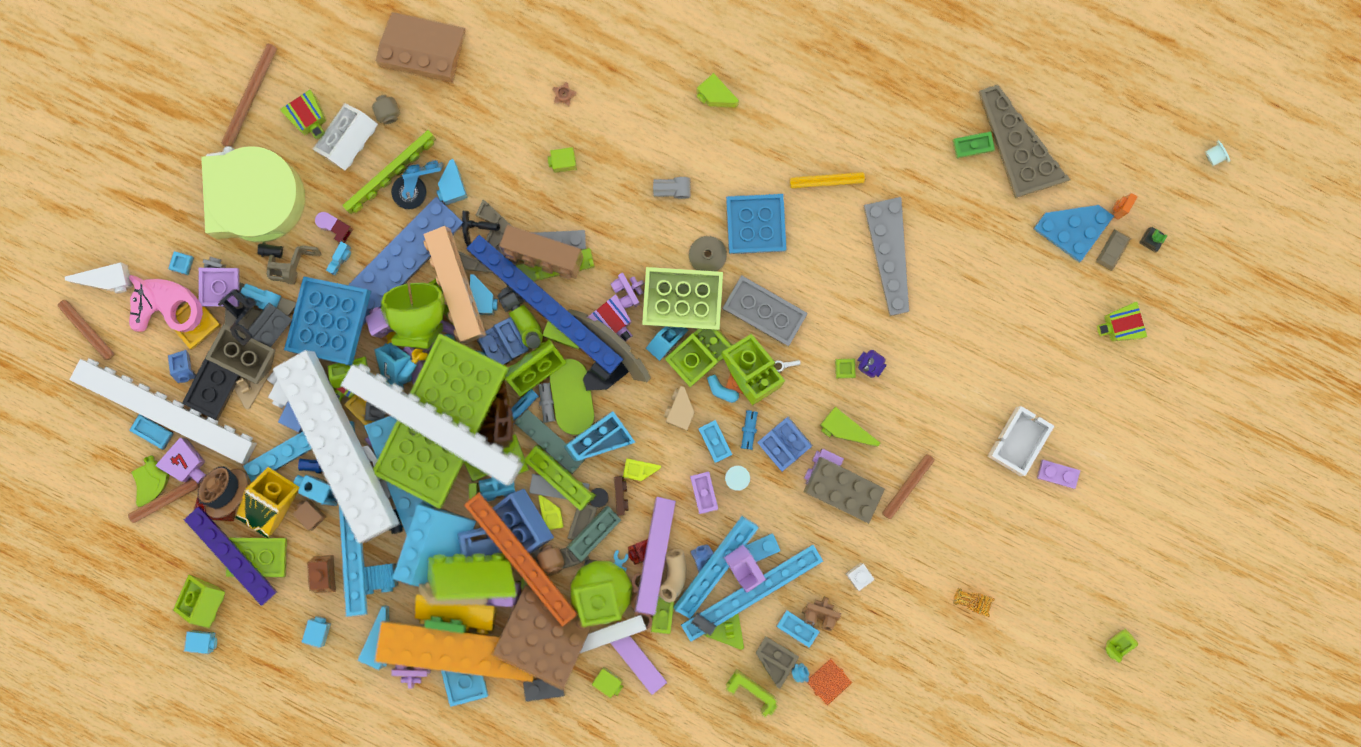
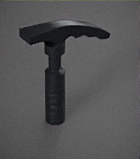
(471, 224)

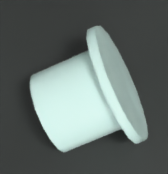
(1217, 154)
(737, 478)

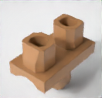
(823, 611)

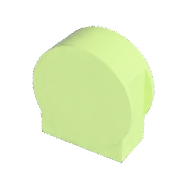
(250, 195)

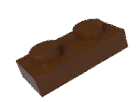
(620, 488)

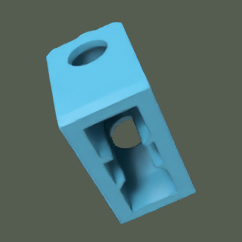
(316, 489)

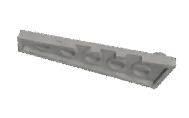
(887, 238)

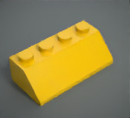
(473, 616)

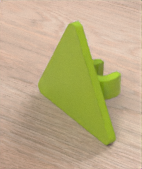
(729, 633)

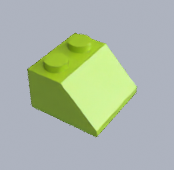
(199, 601)

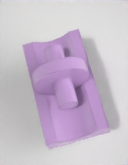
(622, 283)
(414, 674)

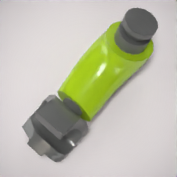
(524, 320)

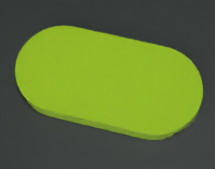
(571, 400)

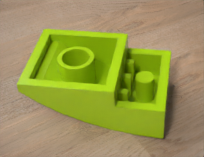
(698, 354)
(752, 369)

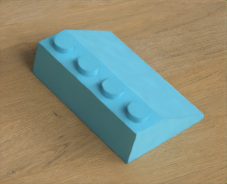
(430, 534)

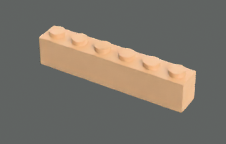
(454, 284)

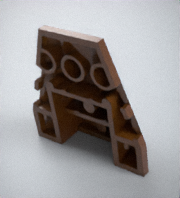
(499, 421)

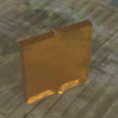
(829, 682)

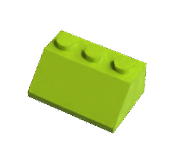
(534, 367)

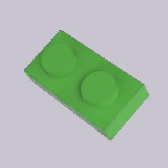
(973, 145)
(452, 626)

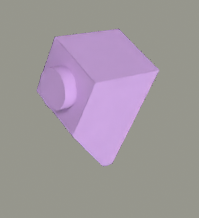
(377, 324)

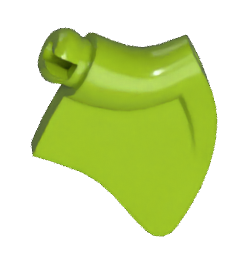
(149, 481)

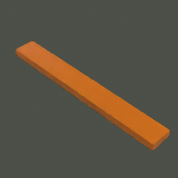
(521, 559)

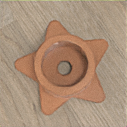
(563, 89)

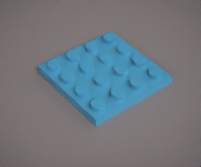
(328, 320)

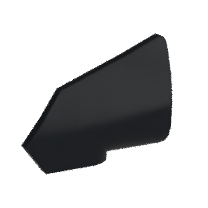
(599, 379)

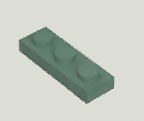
(594, 533)

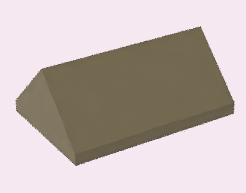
(249, 360)

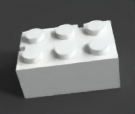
(1020, 441)

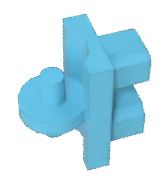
(492, 488)

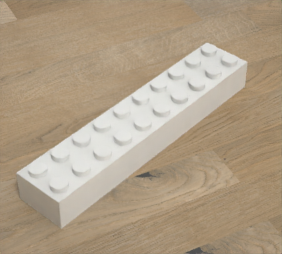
(336, 446)

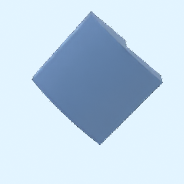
(503, 342)
(785, 444)

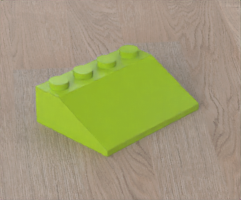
(470, 576)

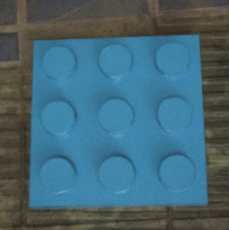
(756, 223)

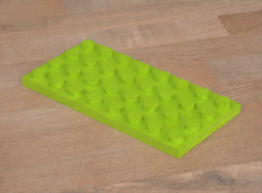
(457, 384)

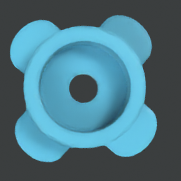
(800, 673)

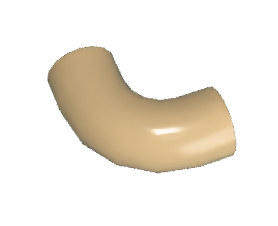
(675, 575)

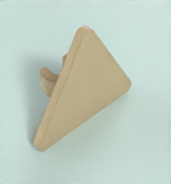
(248, 390)

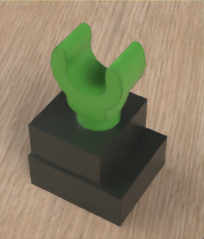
(1153, 239)

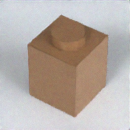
(308, 514)

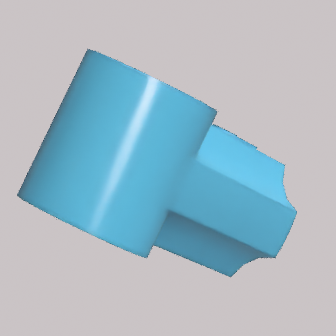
(260, 296)

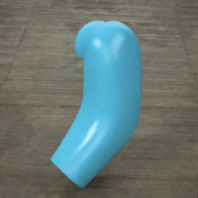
(720, 391)

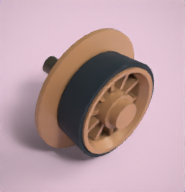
(222, 491)

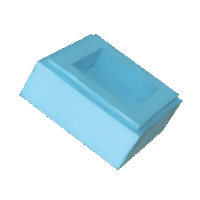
(181, 263)

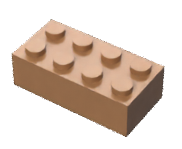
(541, 252)

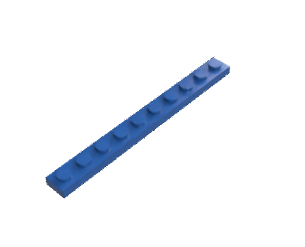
(544, 304)

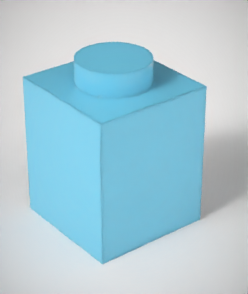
(316, 632)
(200, 642)

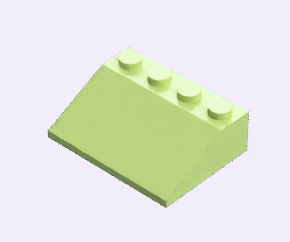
(682, 298)

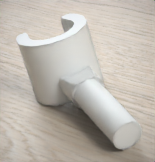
(787, 364)

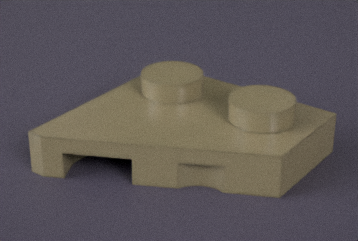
(776, 660)

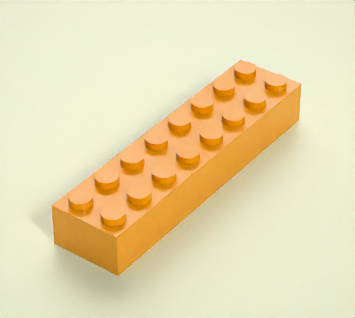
(443, 651)

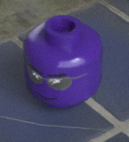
(871, 363)

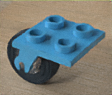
(409, 189)

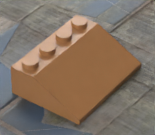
(420, 47)

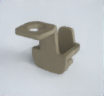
(288, 270)

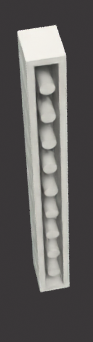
(163, 411)
(432, 424)

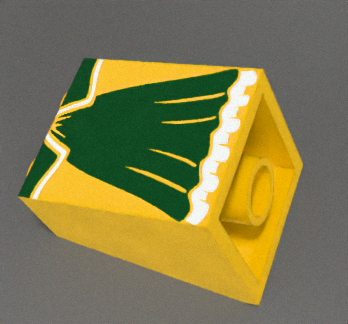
(266, 502)

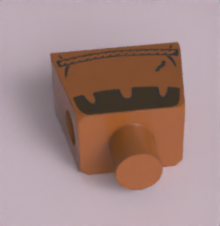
(321, 574)

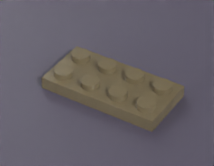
(844, 490)

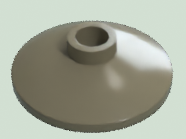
(703, 263)

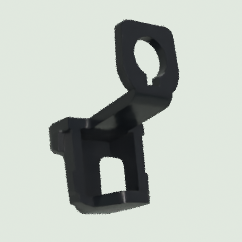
(248, 304)

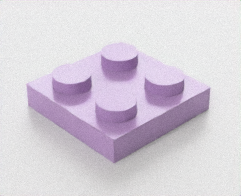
(217, 283)

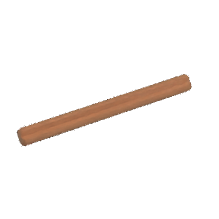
(249, 95)

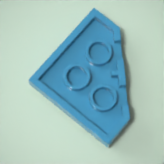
(1074, 229)

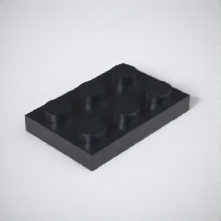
(211, 389)

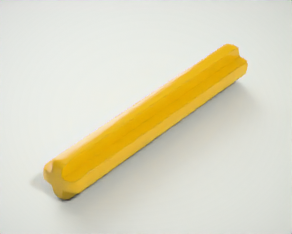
(827, 180)

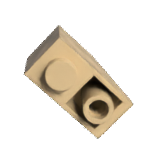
(681, 411)

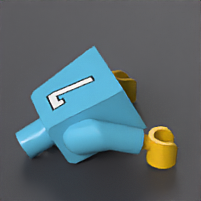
(397, 364)

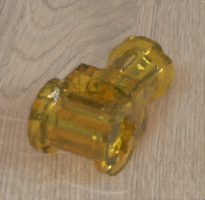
(977, 602)

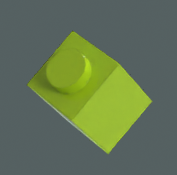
(562, 160)
(608, 683)

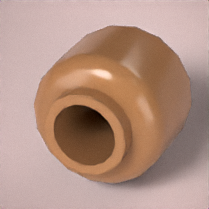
(550, 560)

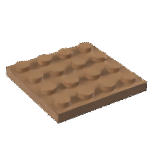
(538, 642)

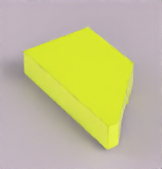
(639, 470)
(550, 513)

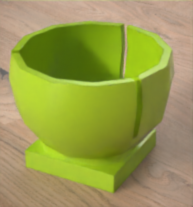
(414, 323)
(600, 593)

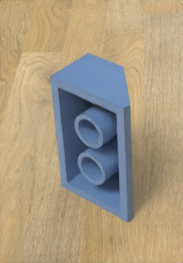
(524, 520)

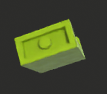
(739, 678)

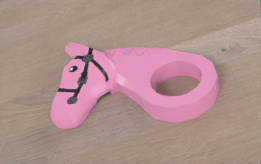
(163, 296)

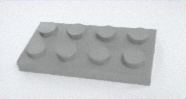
(764, 311)

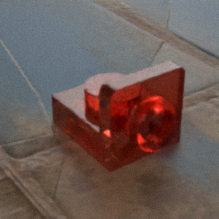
(637, 552)

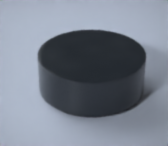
(601, 497)

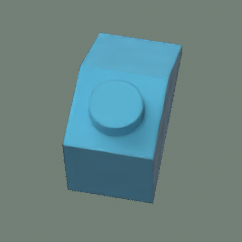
(451, 185)
(483, 297)
(665, 341)

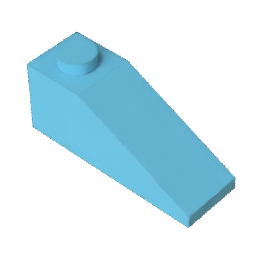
(370, 648)

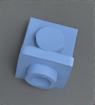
(181, 367)
(701, 556)

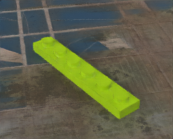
(384, 177)

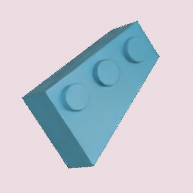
(599, 438)

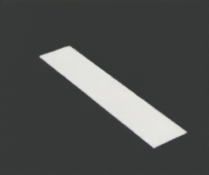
(613, 633)

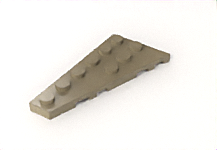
(1021, 150)

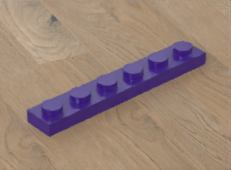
(230, 556)

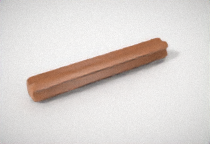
(85, 330)
(908, 486)
(163, 500)

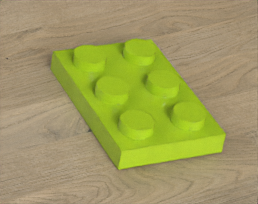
(265, 554)

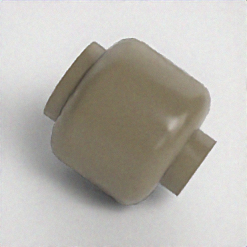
(386, 109)

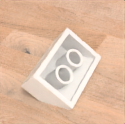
(345, 136)

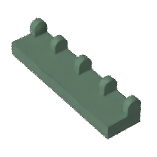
(547, 440)

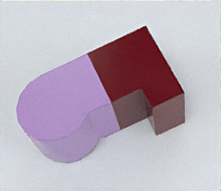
(330, 223)

